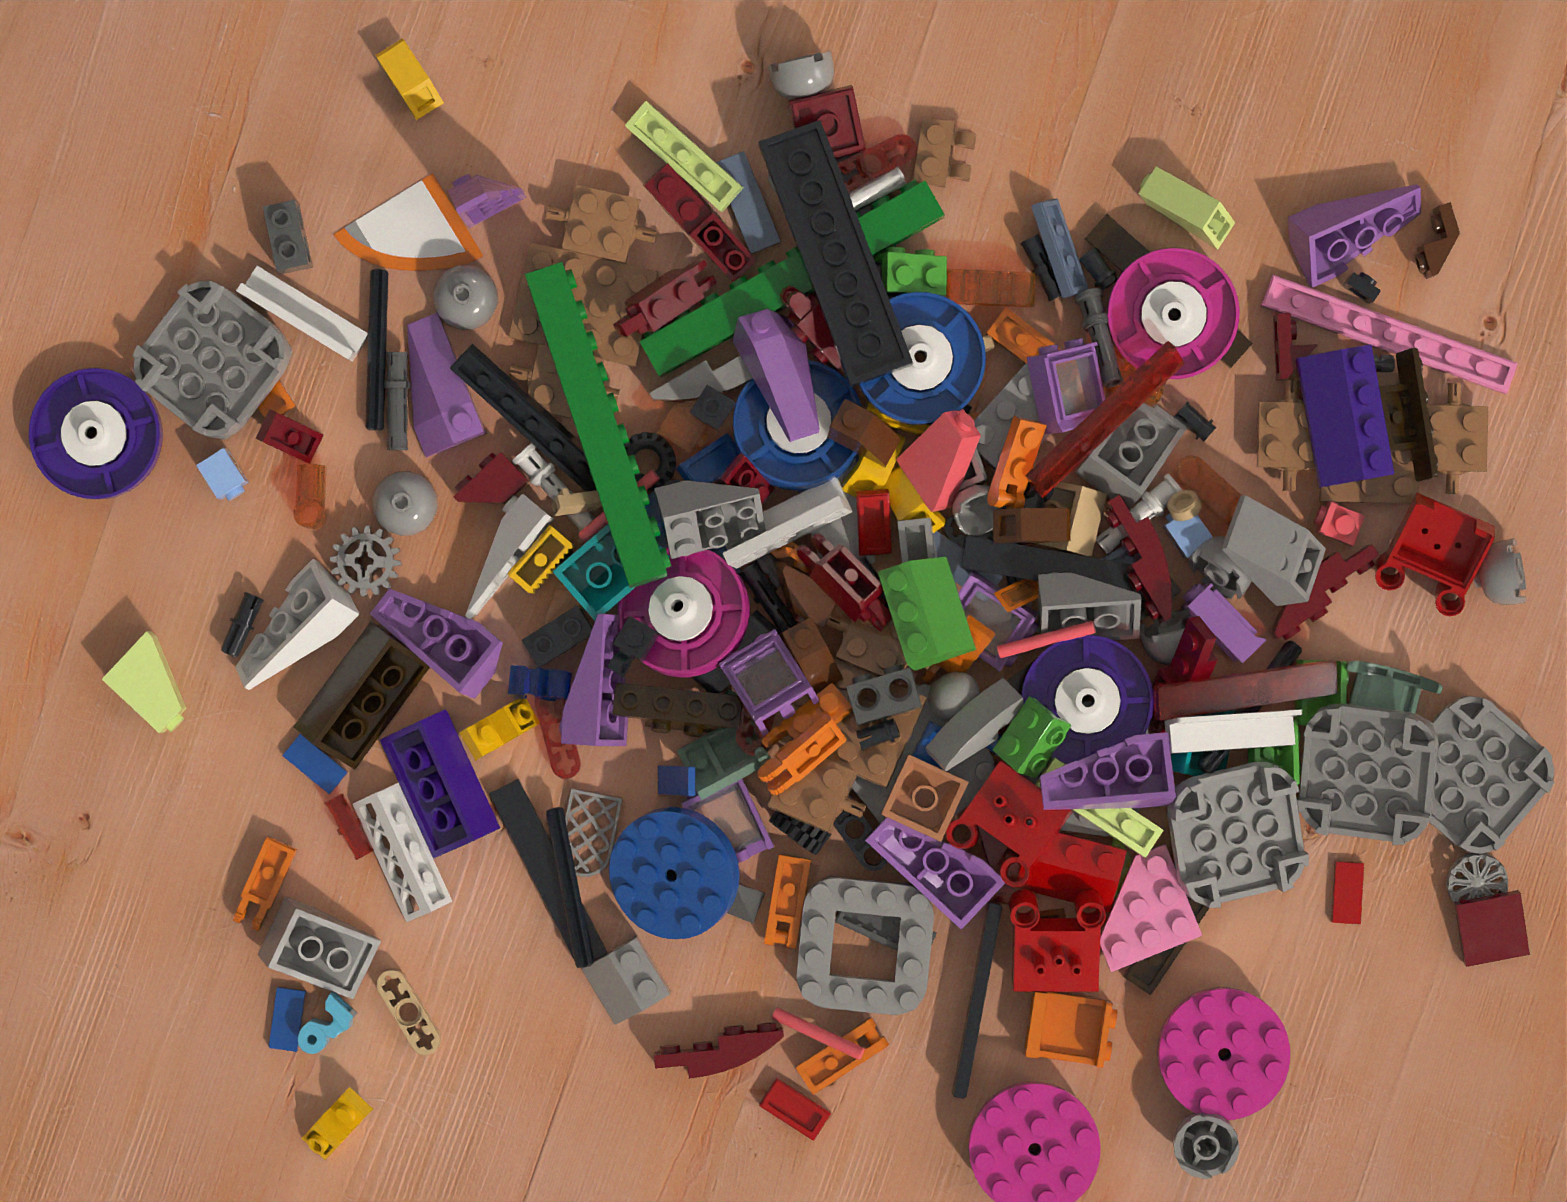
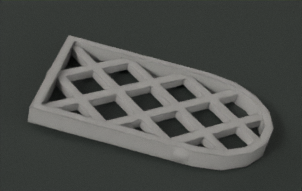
(596, 796)

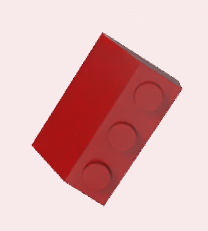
(1075, 866)

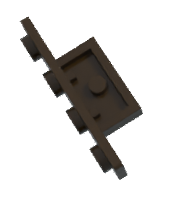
(1408, 415)
(677, 708)

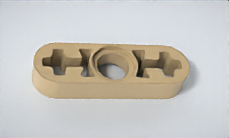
(428, 1028)

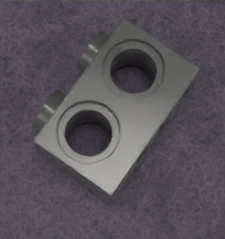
(287, 237)
(886, 704)

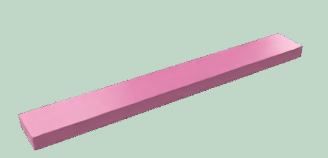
(1388, 334)

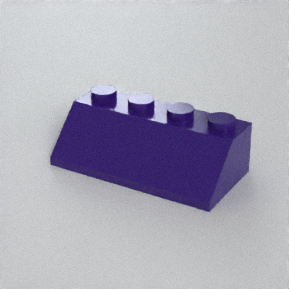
(1345, 416)
(439, 783)

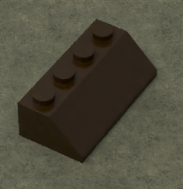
(361, 696)

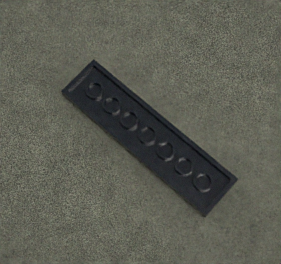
(835, 253)

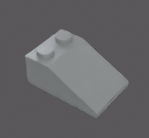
(1132, 454)
(1075, 599)
(318, 948)

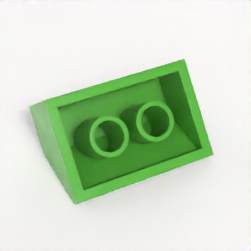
(926, 611)

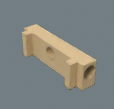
(576, 503)

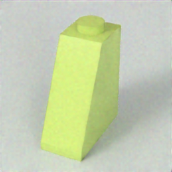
(1187, 207)
(148, 684)

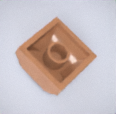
(924, 797)

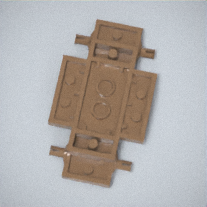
(596, 248)
(1458, 442)
(826, 789)

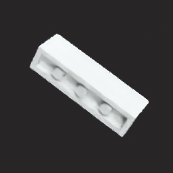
(791, 521)
(1231, 731)

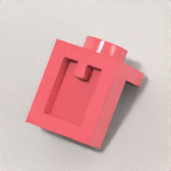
(1338, 523)

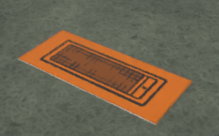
(1017, 594)

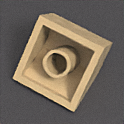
(1085, 516)

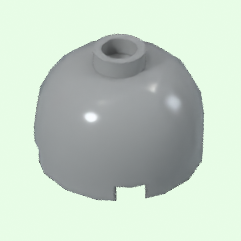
(803, 75)
(465, 297)
(405, 503)
(1219, 568)
(1502, 574)
(1162, 639)
(1205, 1145)

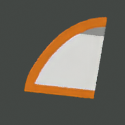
(412, 232)

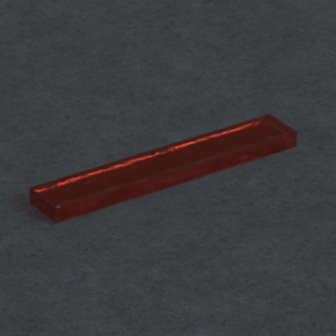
(1105, 419)
(1245, 690)

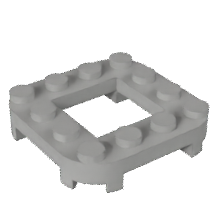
(864, 993)

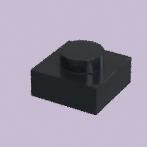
(1362, 286)

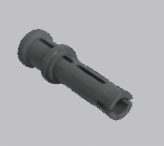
(1097, 325)

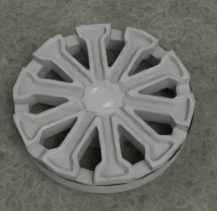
(1476, 880)

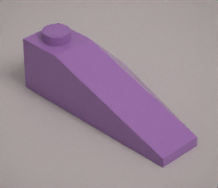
(482, 197)
(1340, 230)
(779, 369)
(440, 399)
(447, 642)
(590, 702)
(1121, 776)
(944, 874)

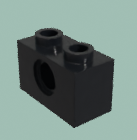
(558, 636)

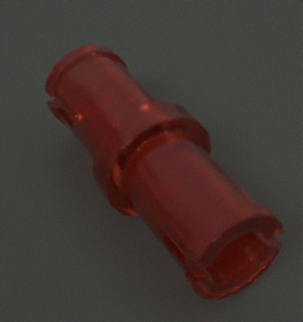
(349, 826)

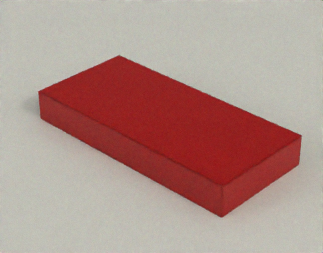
(1347, 892)

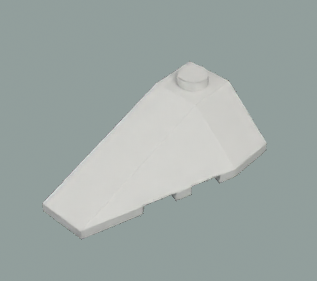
(515, 535)
(306, 620)

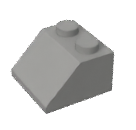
(626, 980)

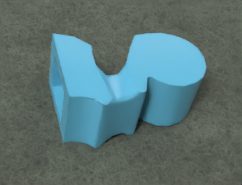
(317, 1032)

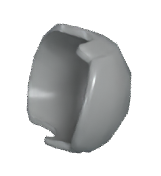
(972, 510)
(951, 694)

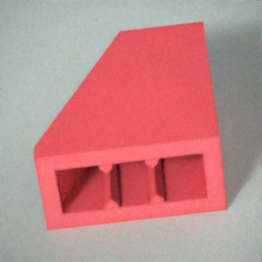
(941, 459)

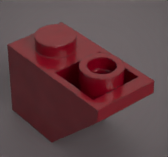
(744, 474)
(493, 484)

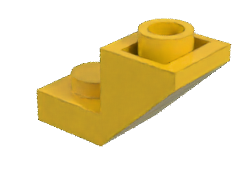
(409, 78)
(868, 474)
(907, 502)
(499, 728)
(337, 1123)

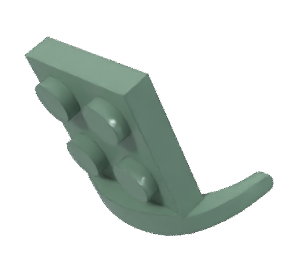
(1387, 686)
(720, 759)

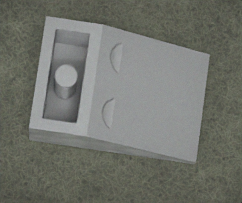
(707, 515)
(1273, 552)

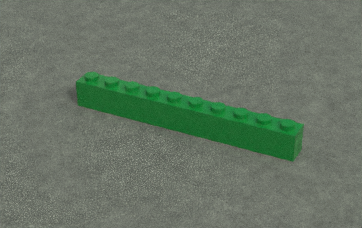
(717, 318)
(596, 425)

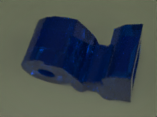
(539, 682)

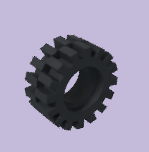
(664, 450)
(804, 834)

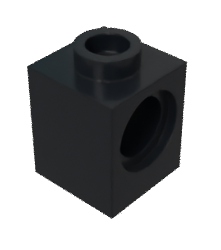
(712, 407)

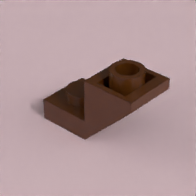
(1434, 254)
(1031, 525)

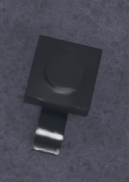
(634, 642)

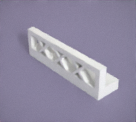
(304, 313)
(406, 850)

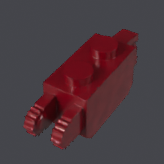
(664, 299)
(810, 324)
(846, 581)

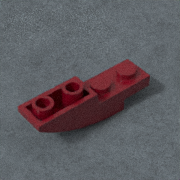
(699, 222)
(1151, 569)
(1330, 576)
(1190, 662)
(734, 1050)

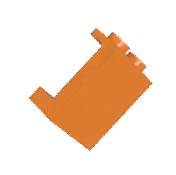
(1069, 1028)

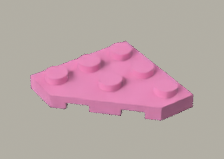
(1148, 912)

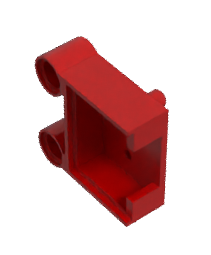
(1440, 546)
(1022, 803)
(1056, 951)

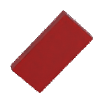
(873, 522)
(795, 1109)

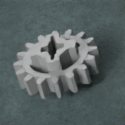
(365, 576)

